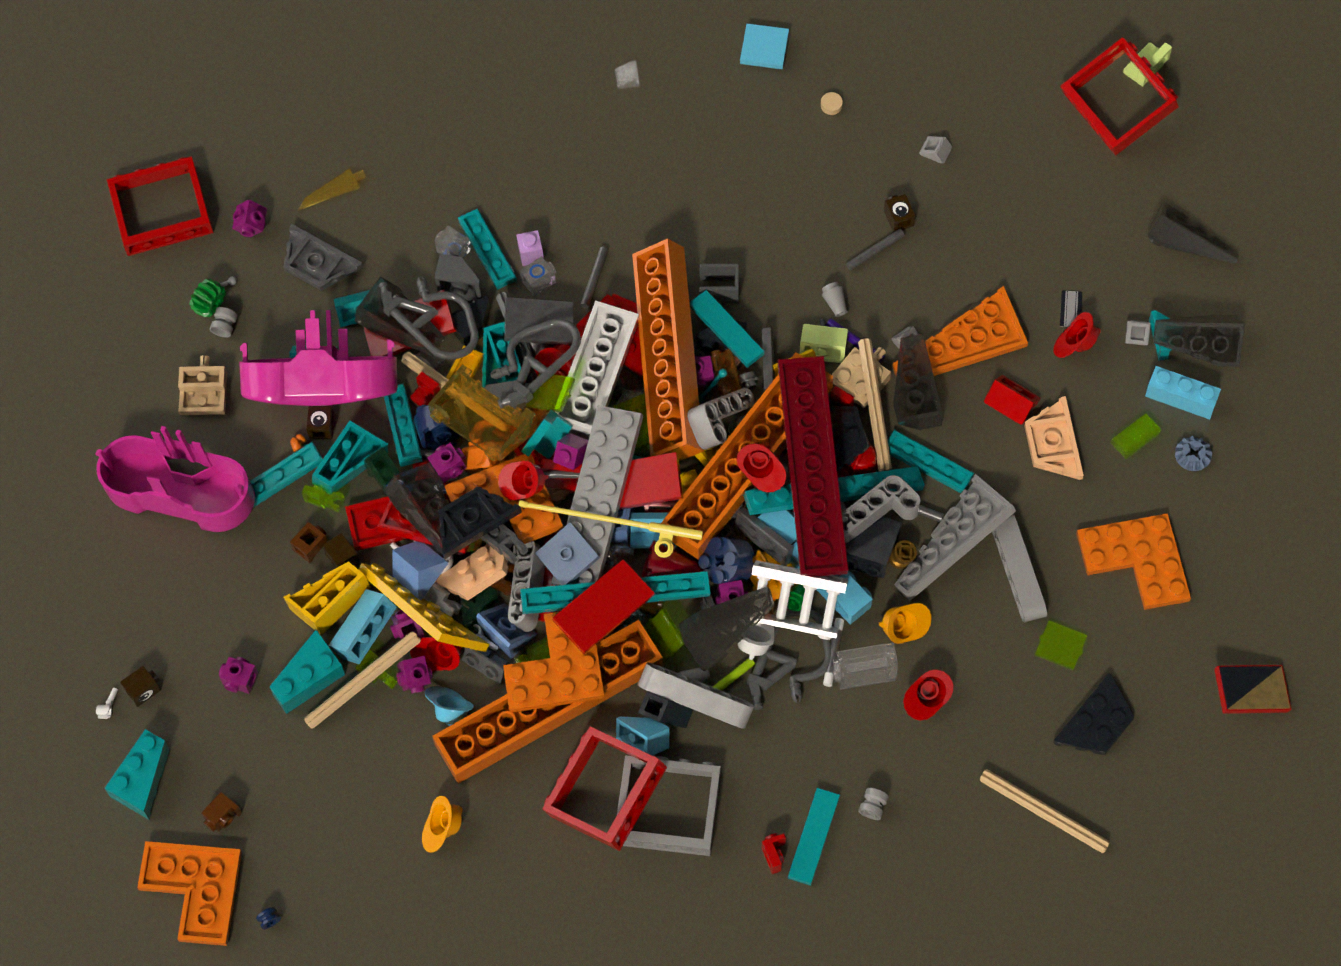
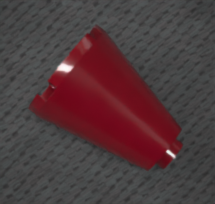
(671, 565)

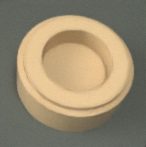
(831, 103)

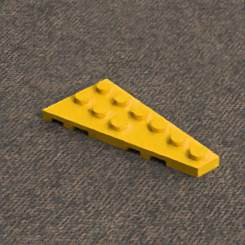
(424, 613)

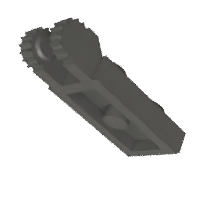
(502, 539)

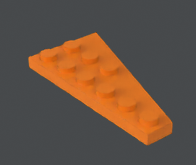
(976, 336)

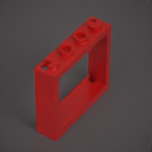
(1099, 64)
(168, 234)
(632, 806)

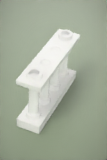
(788, 576)

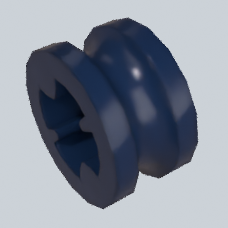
(268, 918)

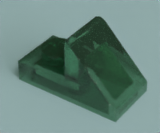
(380, 467)
(484, 601)

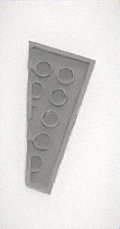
(957, 533)

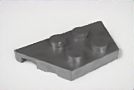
(317, 260)

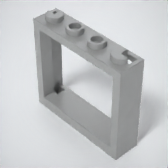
(670, 842)

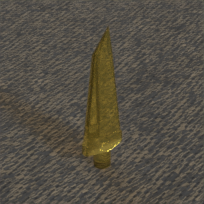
(340, 185)

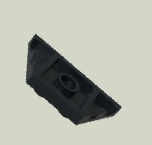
(848, 434)
(472, 518)
(1098, 720)

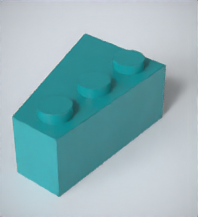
(496, 354)
(346, 458)
(306, 674)
(139, 774)

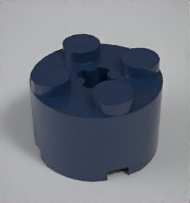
(432, 433)
(727, 560)

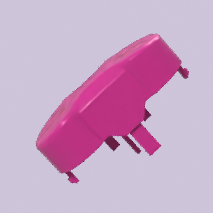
(318, 372)
(140, 480)

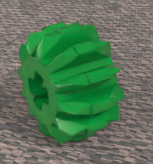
(207, 298)

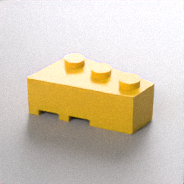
(329, 597)

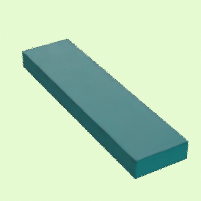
(487, 249)
(726, 328)
(403, 427)
(929, 462)
(285, 472)
(813, 836)

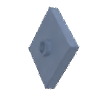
(567, 555)

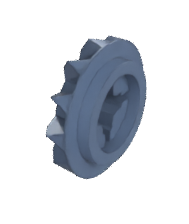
(1192, 462)

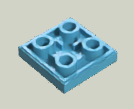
(764, 46)

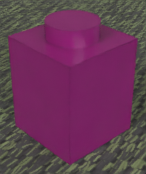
(570, 451)

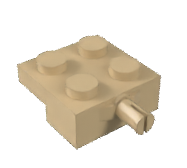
(851, 379)
(202, 389)

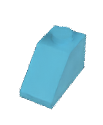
(643, 734)

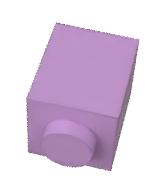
(529, 247)

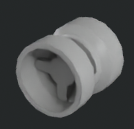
(223, 322)
(873, 804)

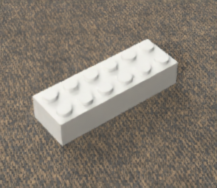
(598, 364)

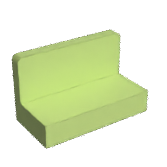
(1157, 58)
(824, 341)

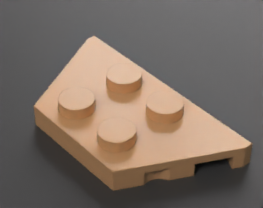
(1053, 441)
(474, 573)

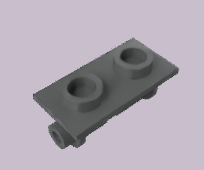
(491, 667)

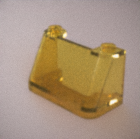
(478, 418)

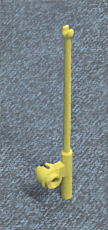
(666, 531)

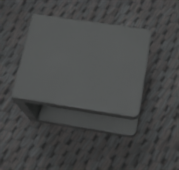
(721, 272)

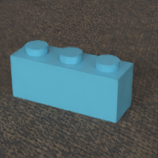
(1182, 392)
(362, 626)

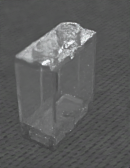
(865, 666)

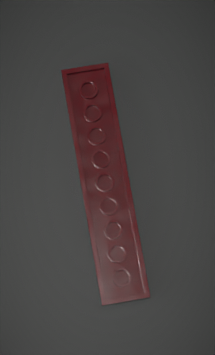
(812, 467)

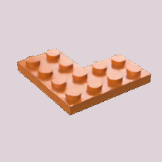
(527, 525)
(1148, 548)
(557, 680)
(205, 877)

